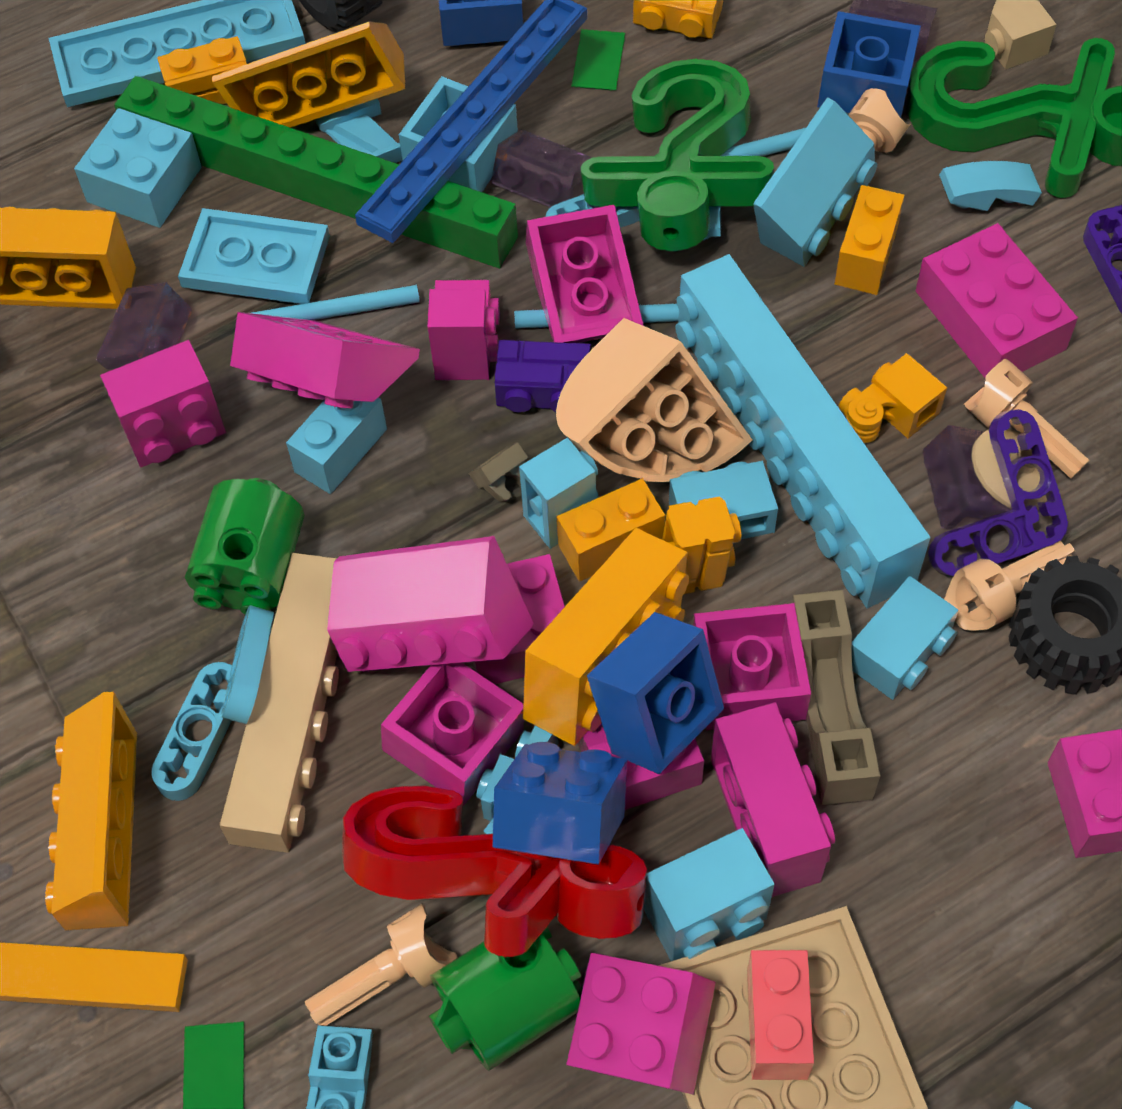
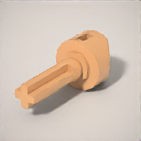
(878, 120)
(1009, 394)
(996, 588)
(410, 953)

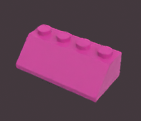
(317, 358)
(425, 606)

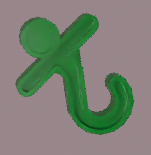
(1077, 116)
(688, 170)

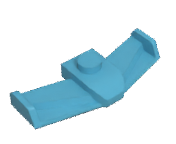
(358, 131)

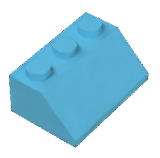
(814, 185)

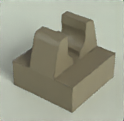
(492, 472)

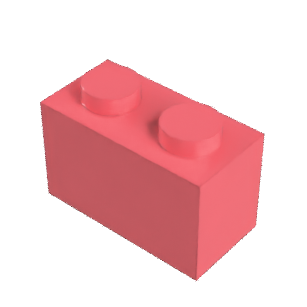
(780, 1015)

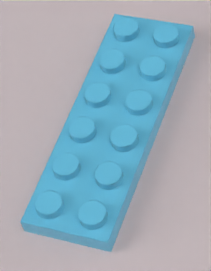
(108, 56)

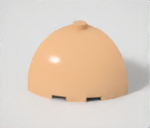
(647, 408)

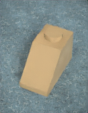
(1019, 31)

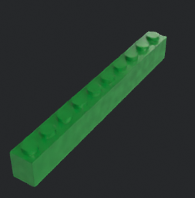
(323, 171)

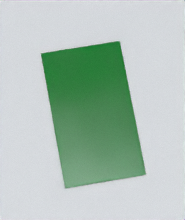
(598, 59)
(214, 1066)

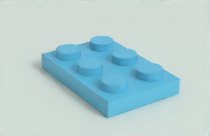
(254, 256)

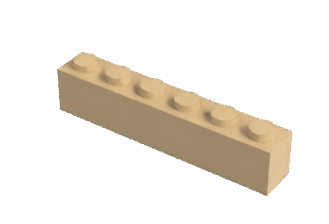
(287, 715)

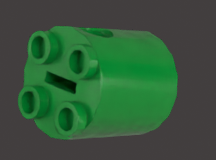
(244, 545)
(504, 1002)

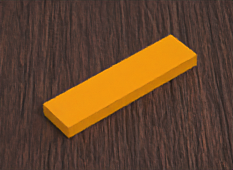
(92, 977)

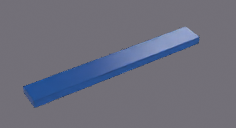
(470, 119)

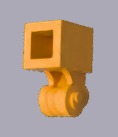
(900, 394)

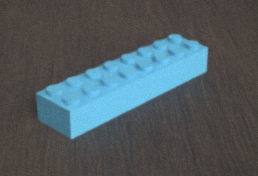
(800, 432)

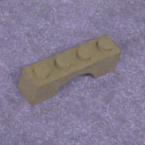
(838, 737)

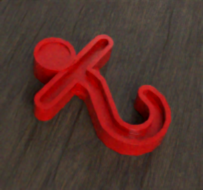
(412, 848)

